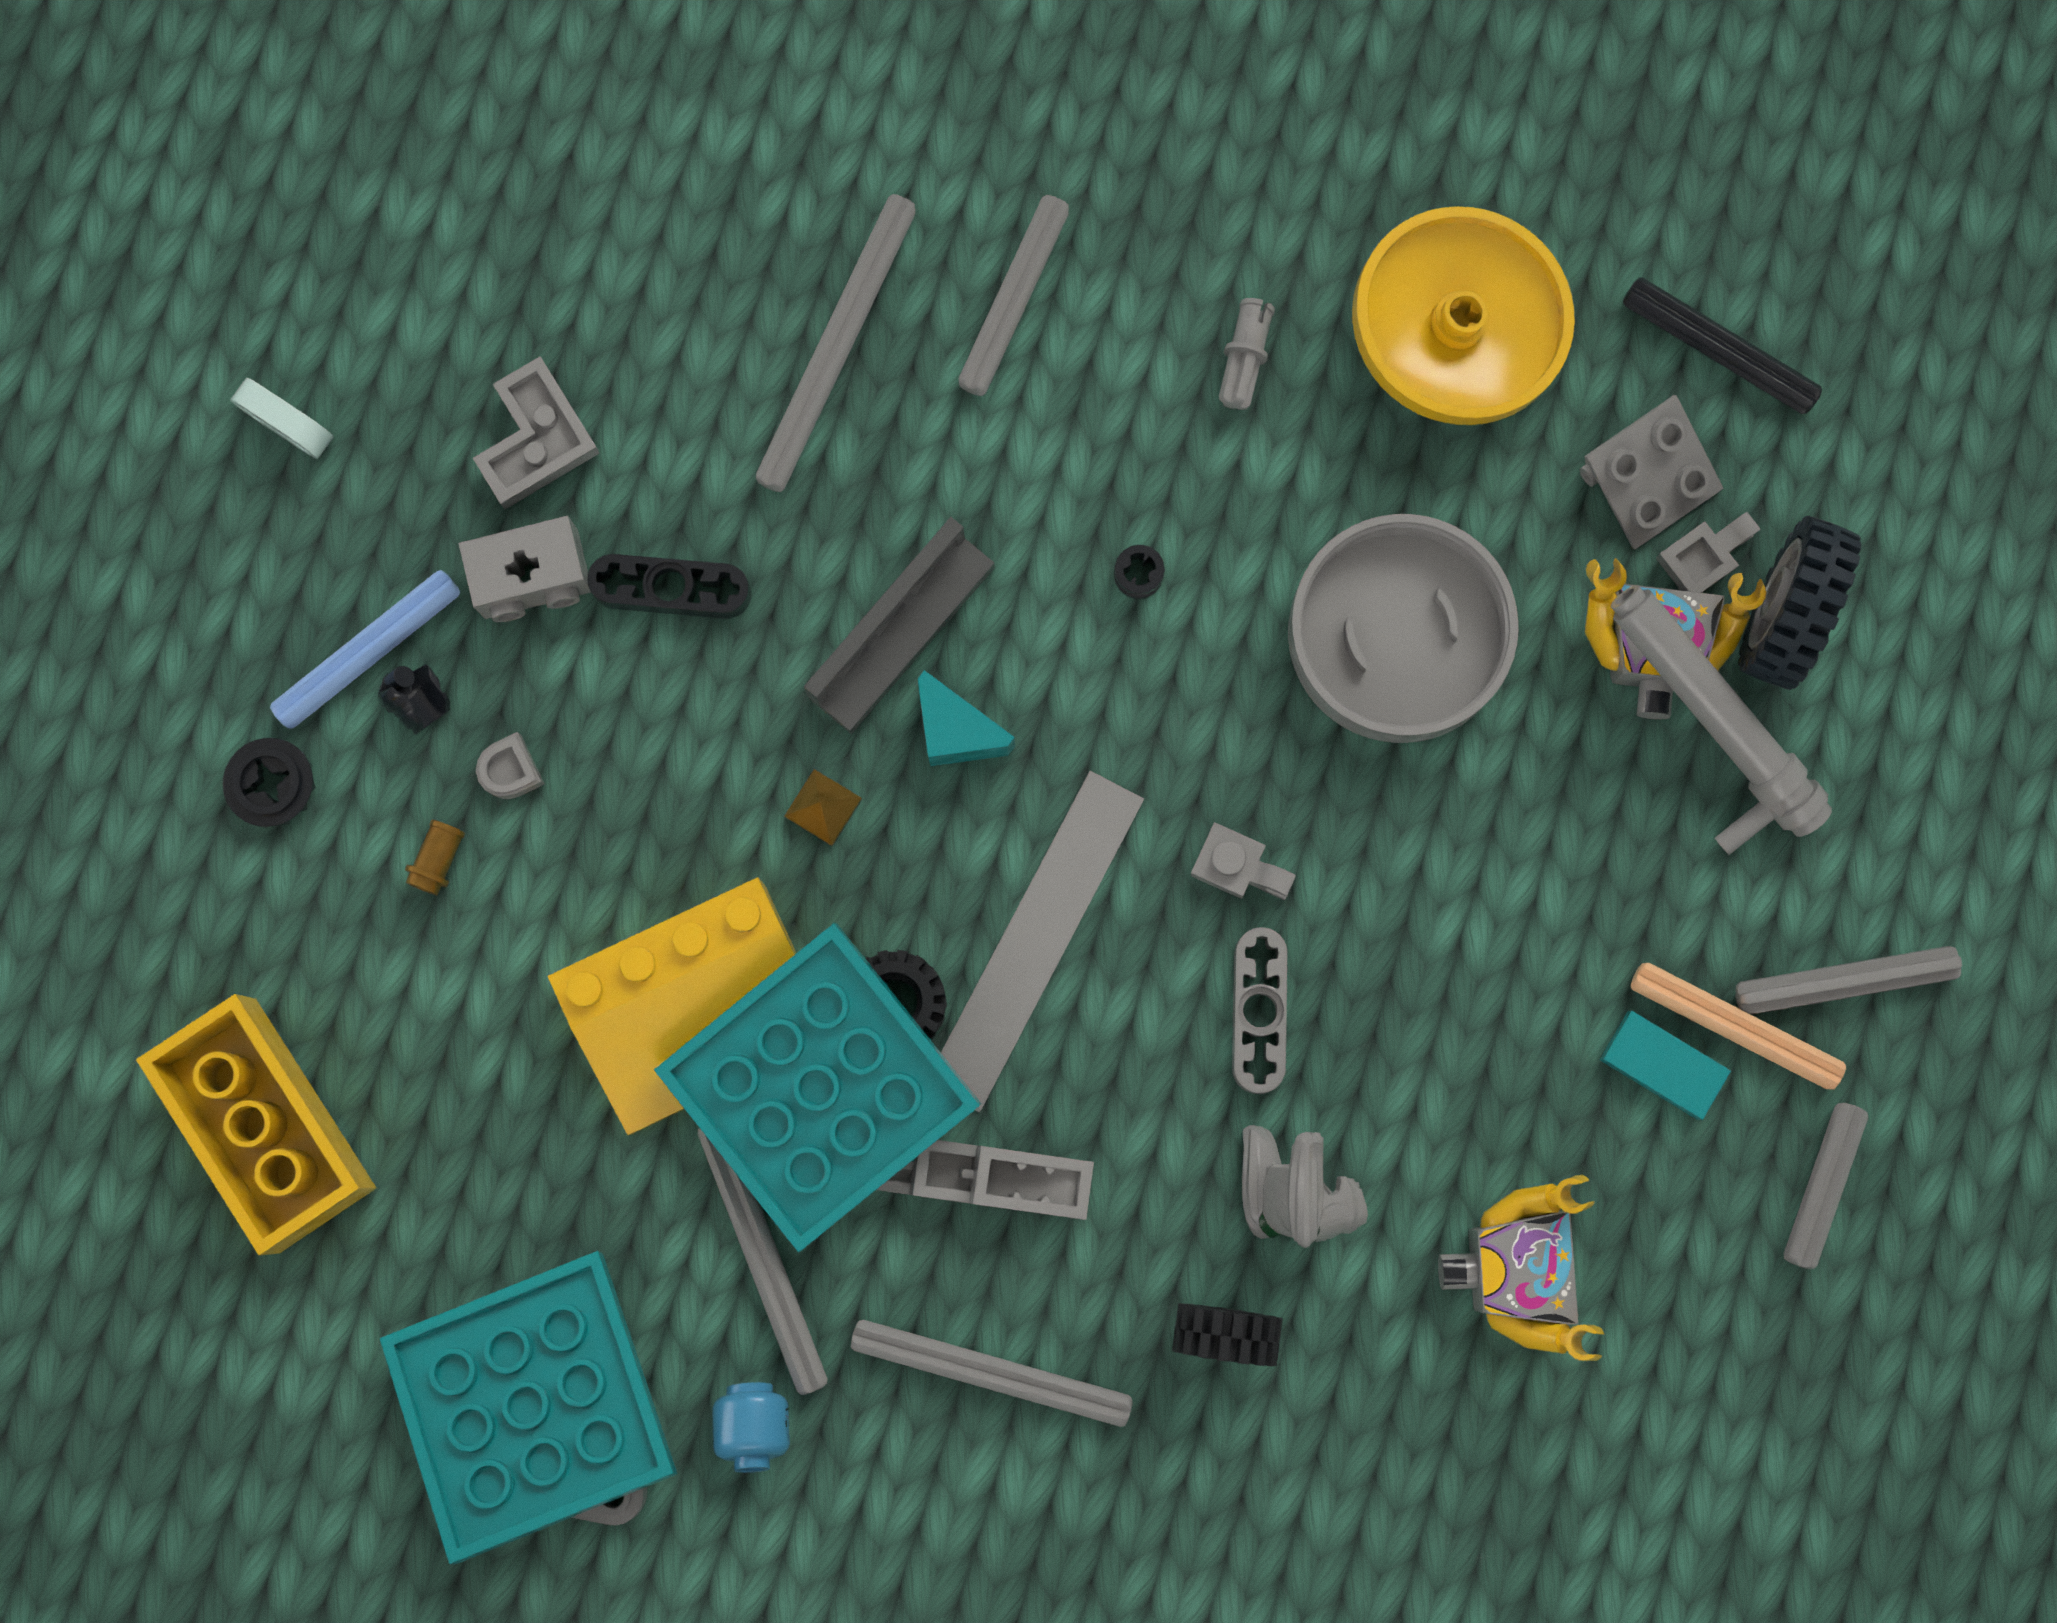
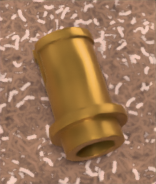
(434, 858)

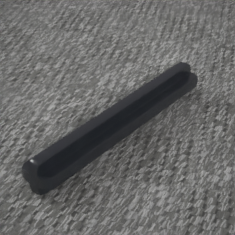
(1722, 345)

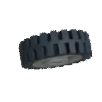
(1800, 602)

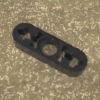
(627, 595)

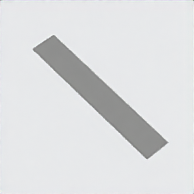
(1039, 932)

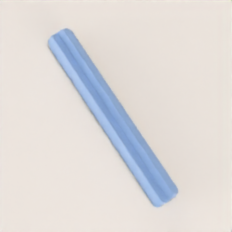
(364, 649)

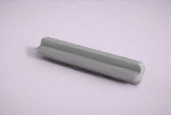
(1825, 1186)

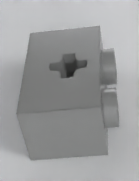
(499, 560)

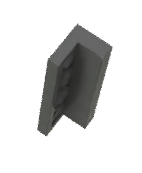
(899, 627)

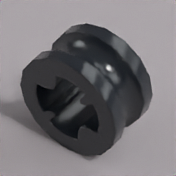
(1123, 566)

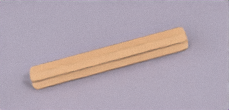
(1738, 1026)

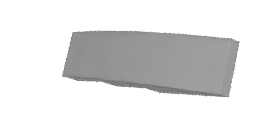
(997, 1179)

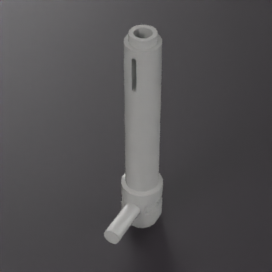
(1774, 776)

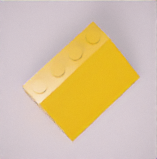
(663, 988)

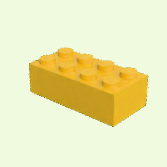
(256, 1124)

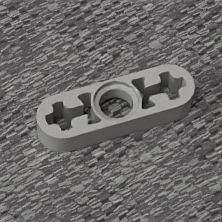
(1273, 968)

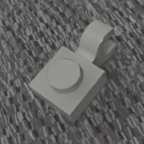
(1705, 557)
(1234, 862)

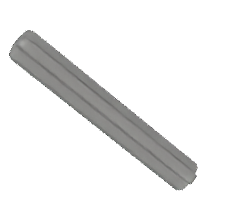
(1013, 295)
(1848, 980)

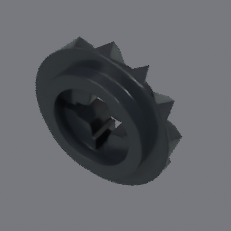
(245, 774)

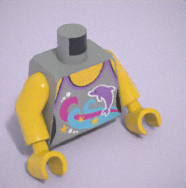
(1701, 615)
(1525, 1269)

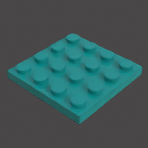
(817, 1087)
(527, 1407)

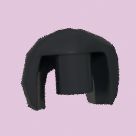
(413, 697)

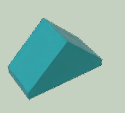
(956, 728)

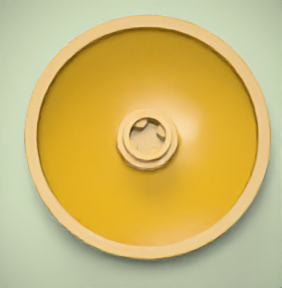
(1463, 315)

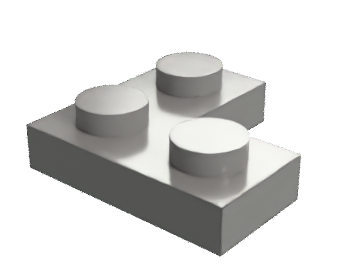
(548, 439)

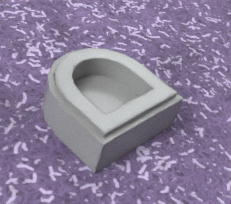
(508, 768)

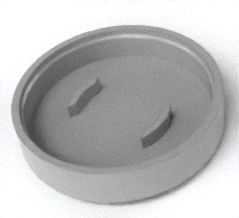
(1402, 628)

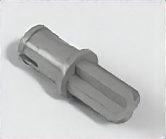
(1245, 353)

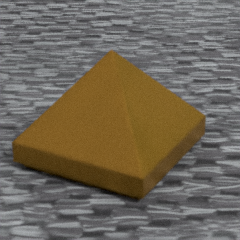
(823, 807)

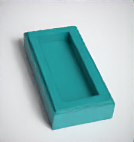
(1665, 1065)

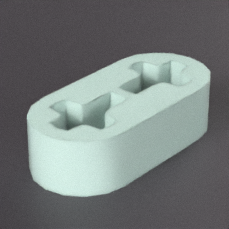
(282, 418)

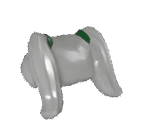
(1293, 1195)

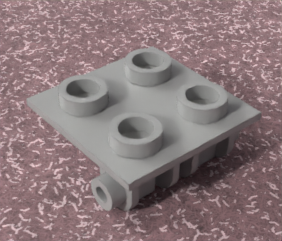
(1652, 472)

